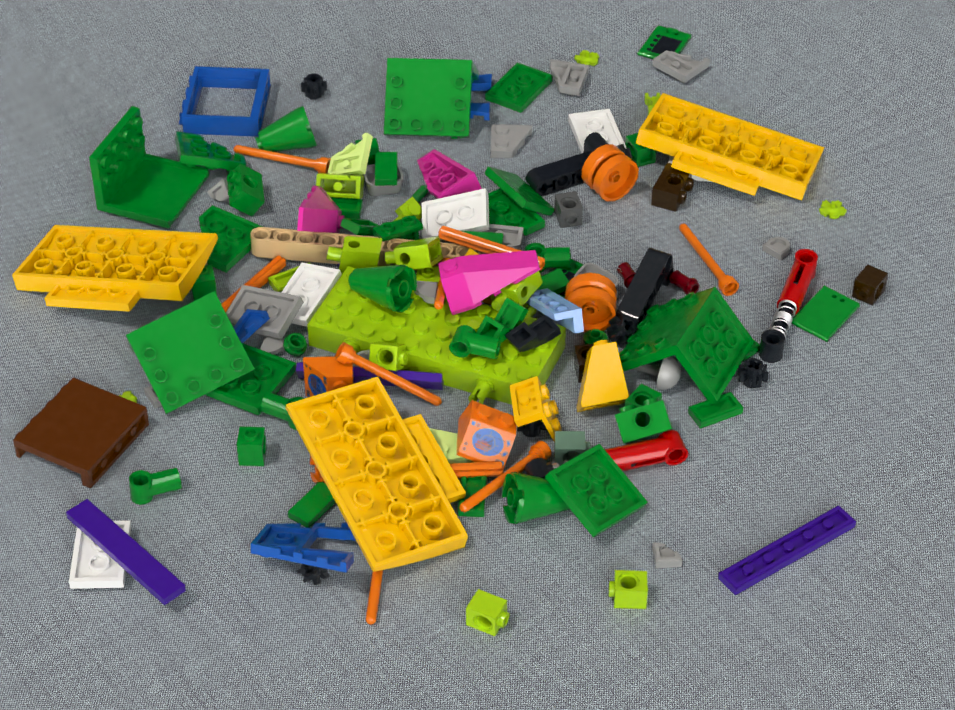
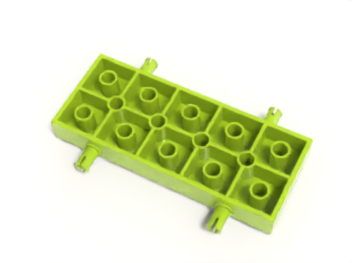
(427, 336)

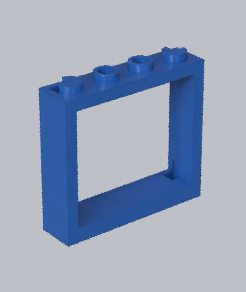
(225, 78)

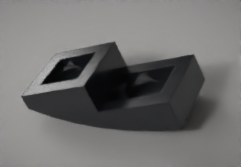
(534, 335)

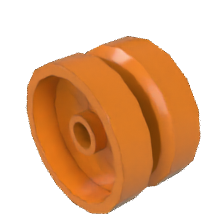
(610, 172)
(596, 298)

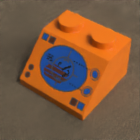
(325, 375)
(485, 434)

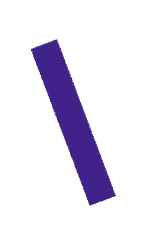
(423, 379)
(786, 550)
(126, 552)

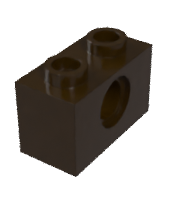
(671, 188)

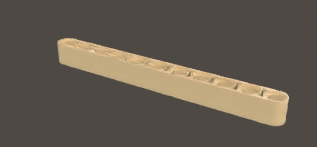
(313, 246)

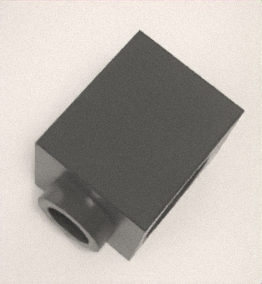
(568, 209)

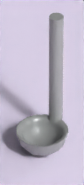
(667, 374)

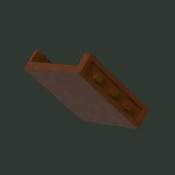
(83, 430)

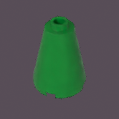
(287, 133)
(385, 285)
(529, 498)

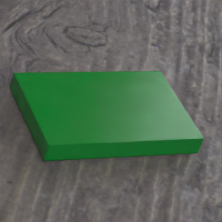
(519, 87)
(519, 191)

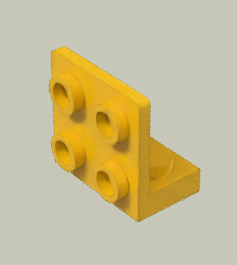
(533, 403)

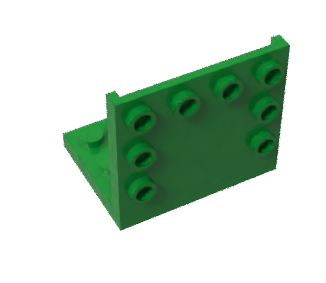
(429, 97)
(140, 183)
(699, 333)
(190, 352)

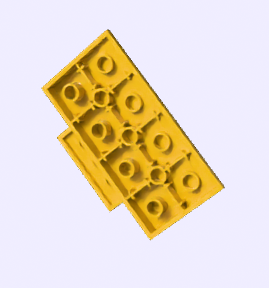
(729, 148)
(113, 266)
(382, 474)

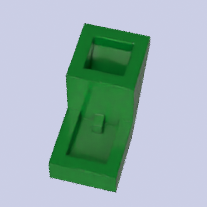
(507, 319)

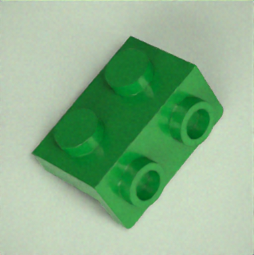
(404, 228)

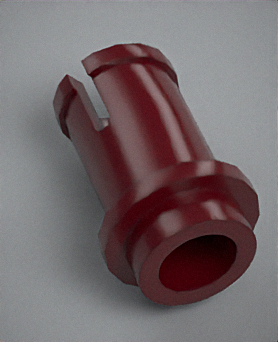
(627, 273)
(685, 283)

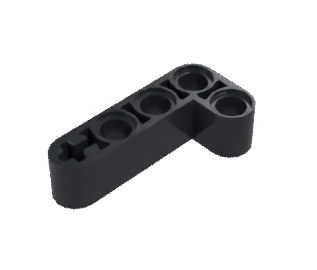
(564, 172)
(651, 274)

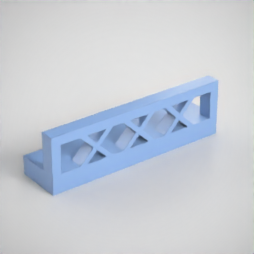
(558, 309)

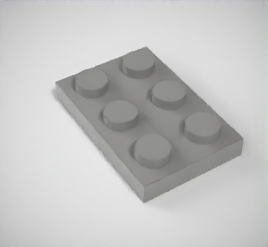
(279, 306)

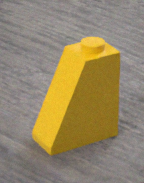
(602, 378)

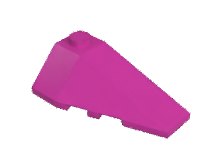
(445, 176)
(319, 213)
(476, 277)

